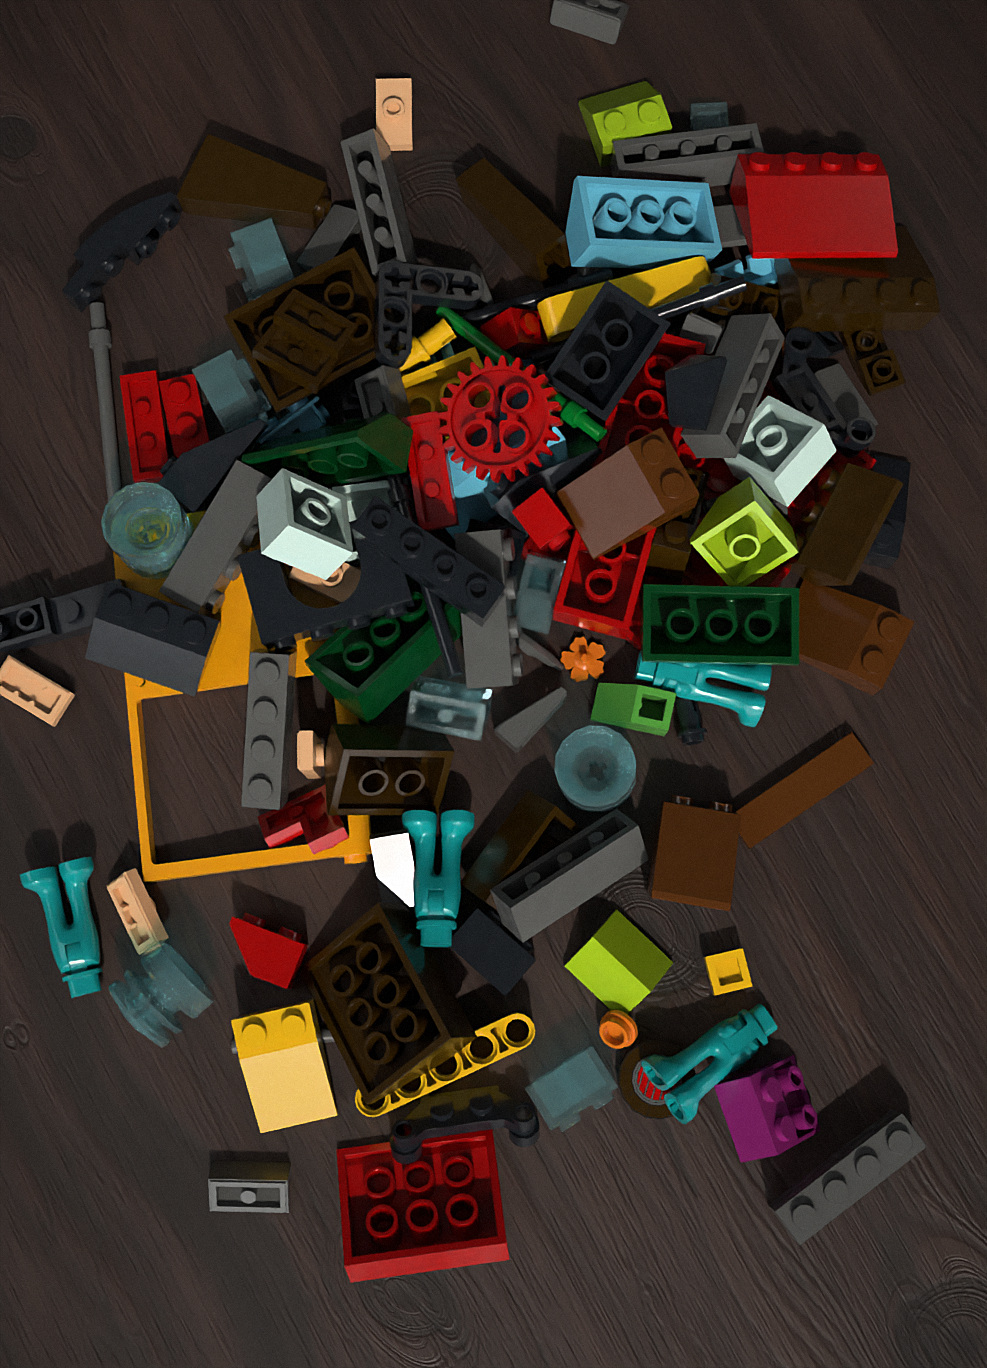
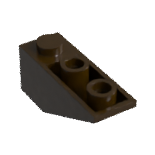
(672, 539)

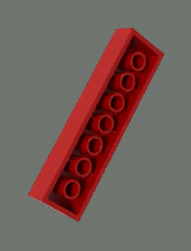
(605, 590)

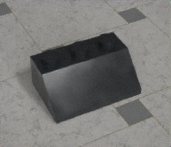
(606, 350)
(152, 639)

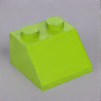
(623, 115)
(744, 535)

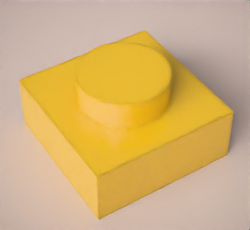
(727, 971)

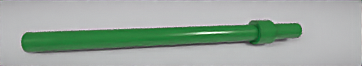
(571, 412)

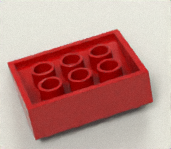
(814, 205)
(421, 1213)

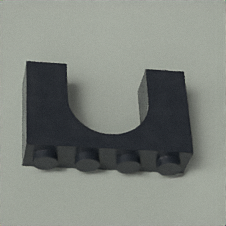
(285, 620)

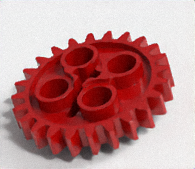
(534, 418)

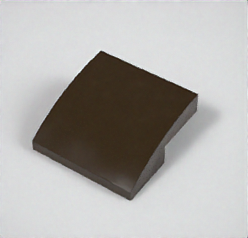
(305, 341)

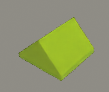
(619, 964)

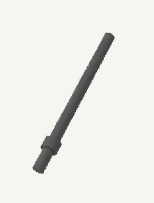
(100, 342)

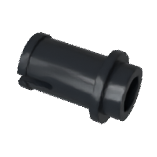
(689, 722)

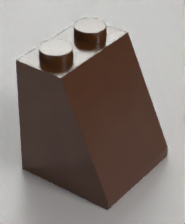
(694, 853)

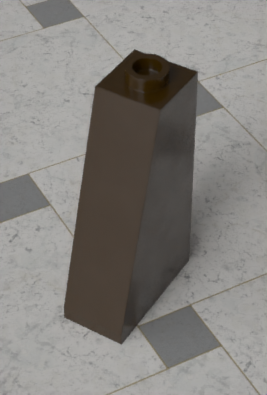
(251, 188)
(516, 225)

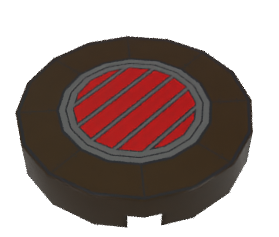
(635, 1085)

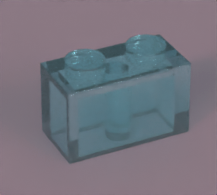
(262, 258)
(230, 393)
(449, 708)
(572, 1088)

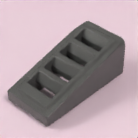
(704, 328)
(525, 724)

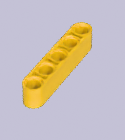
(651, 288)
(466, 1064)

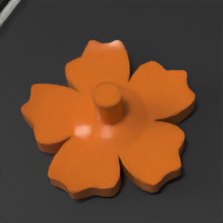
(583, 660)

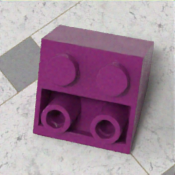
(767, 1109)

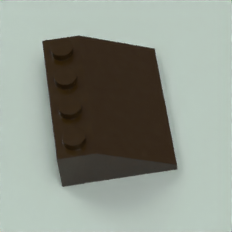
(338, 285)
(858, 291)
(386, 1002)

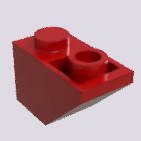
(516, 332)
(545, 521)
(268, 953)

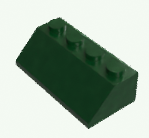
(338, 452)
(719, 625)
(378, 662)

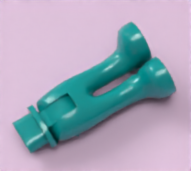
(690, 683)
(437, 895)
(73, 945)
(730, 1044)

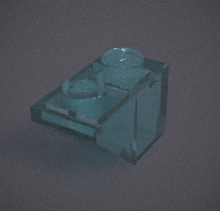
(539, 591)

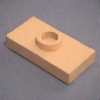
(395, 112)
(336, 587)
(33, 691)
(310, 754)
(137, 911)

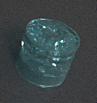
(138, 514)
(600, 747)
(153, 1000)

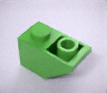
(634, 707)

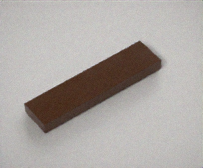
(802, 789)

